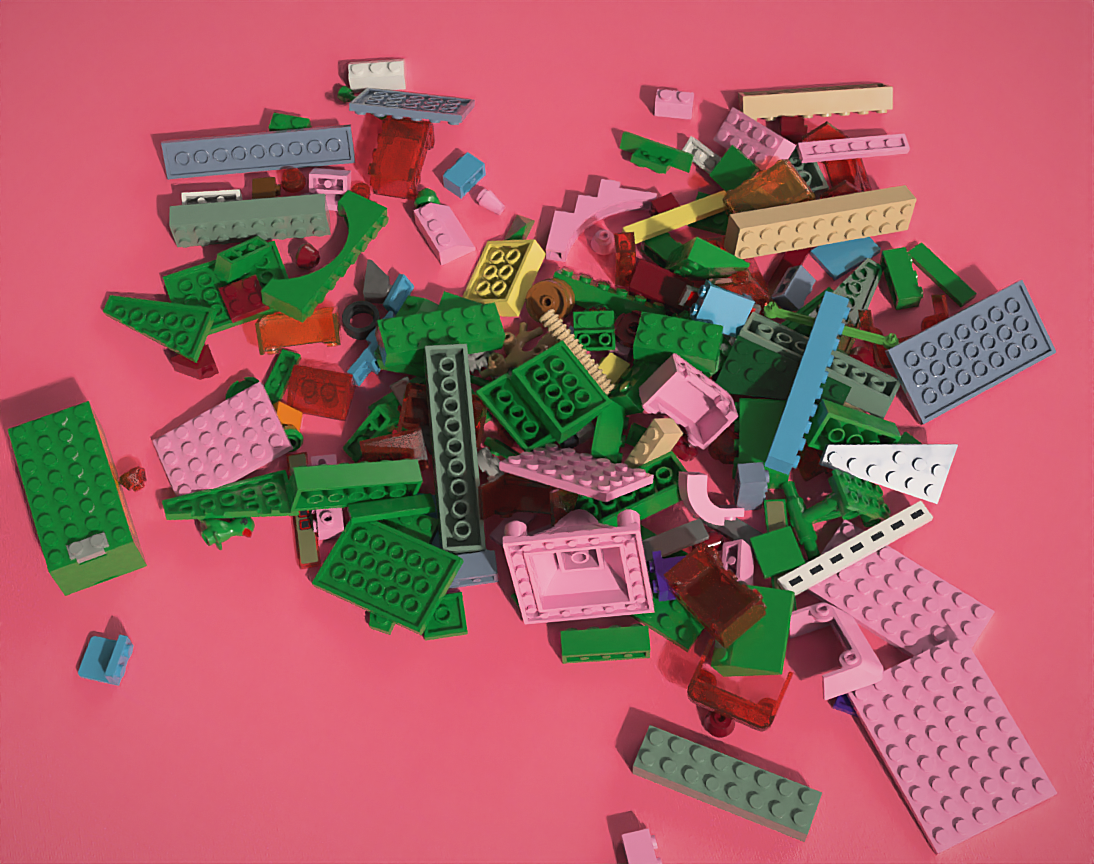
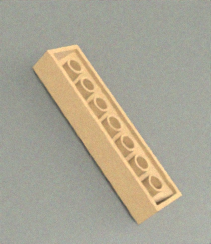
(817, 100)

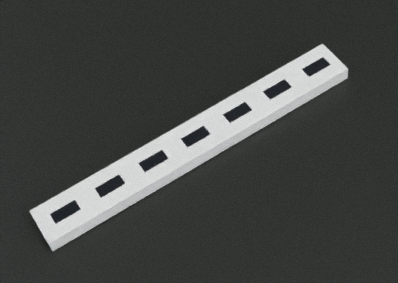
(855, 549)

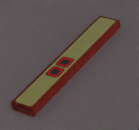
(306, 538)

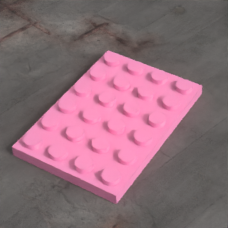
(223, 443)
(577, 472)

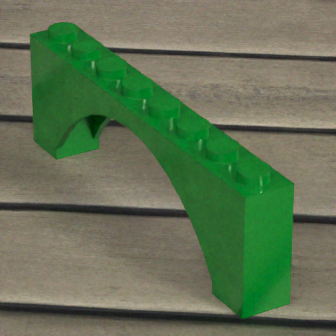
(302, 294)

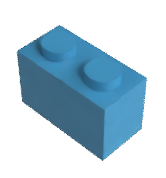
(464, 175)

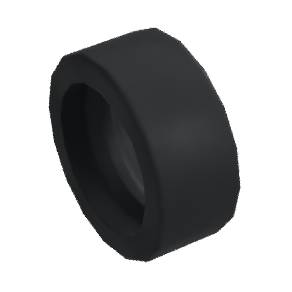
(354, 309)

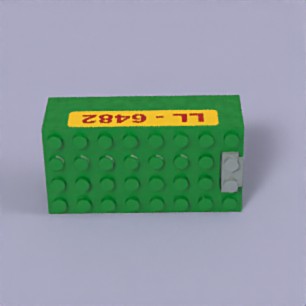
(76, 498)

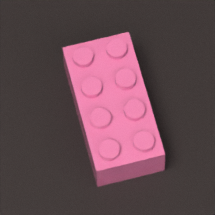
(753, 139)

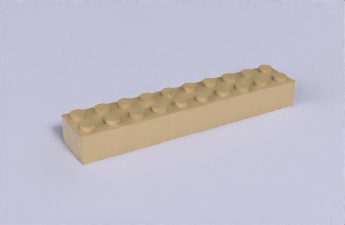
(819, 222)

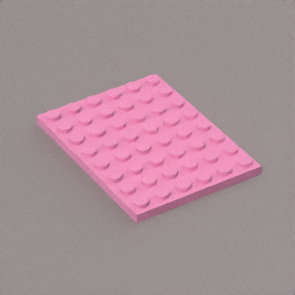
(951, 744)

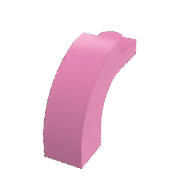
(695, 498)

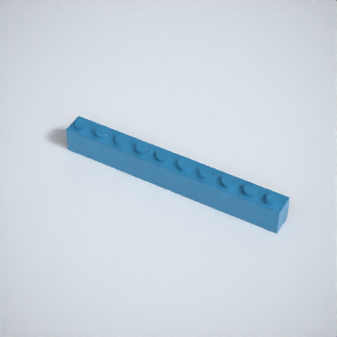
(807, 384)

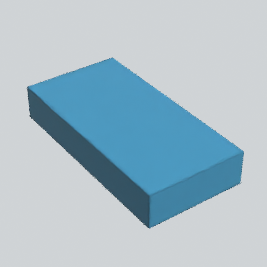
(398, 294)

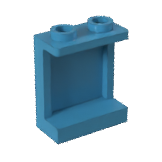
(722, 308)

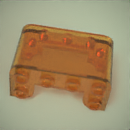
(770, 188)

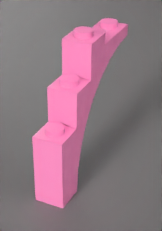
(611, 200)

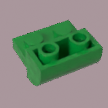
(595, 330)

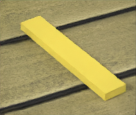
(677, 217)

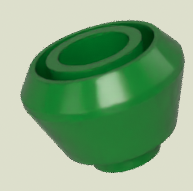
(425, 197)
(294, 436)

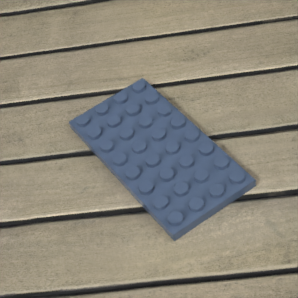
(970, 352)

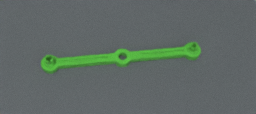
(772, 311)

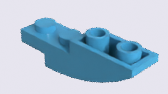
(367, 361)

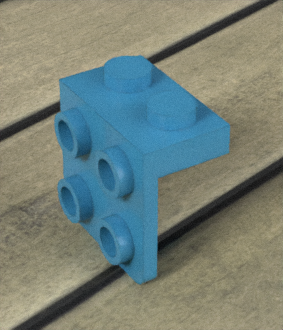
(106, 659)

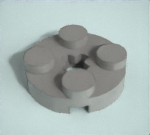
(489, 464)

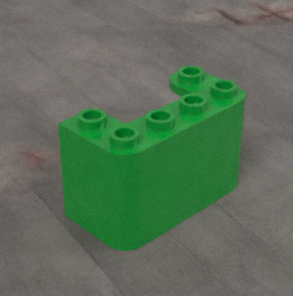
(756, 430)

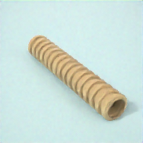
(562, 333)

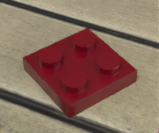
(243, 298)

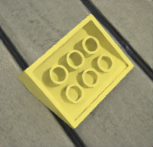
(505, 274)

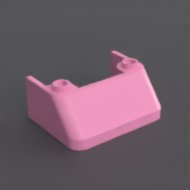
(858, 662)

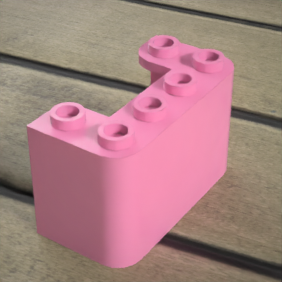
(688, 399)

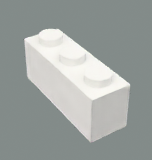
(211, 196)

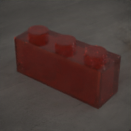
(624, 258)

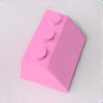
(443, 232)

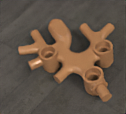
(513, 348)

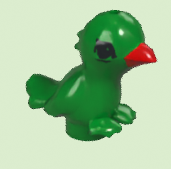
(219, 531)

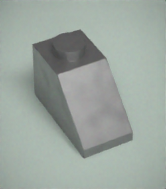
(376, 284)

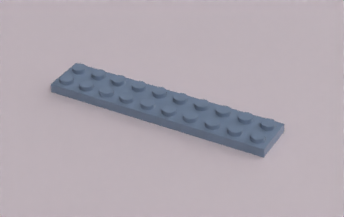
(258, 151)

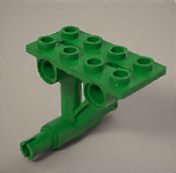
(848, 499)

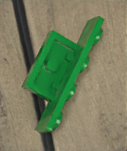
(655, 154)

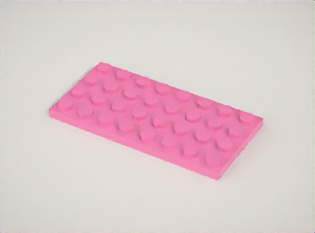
(900, 599)

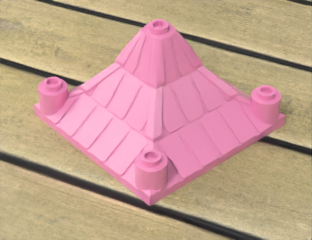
(579, 568)

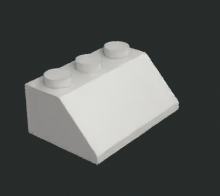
(377, 75)

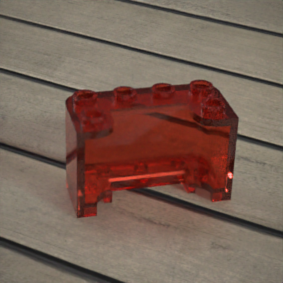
(400, 157)
(715, 595)

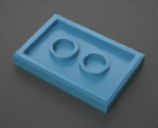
(844, 256)

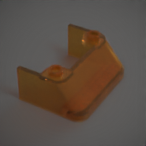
(281, 331)

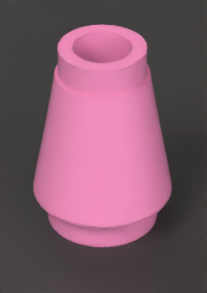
(489, 201)

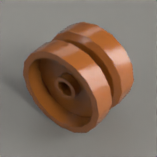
(560, 295)

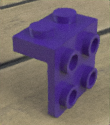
(659, 568)

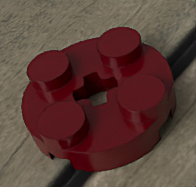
(622, 324)
(684, 449)

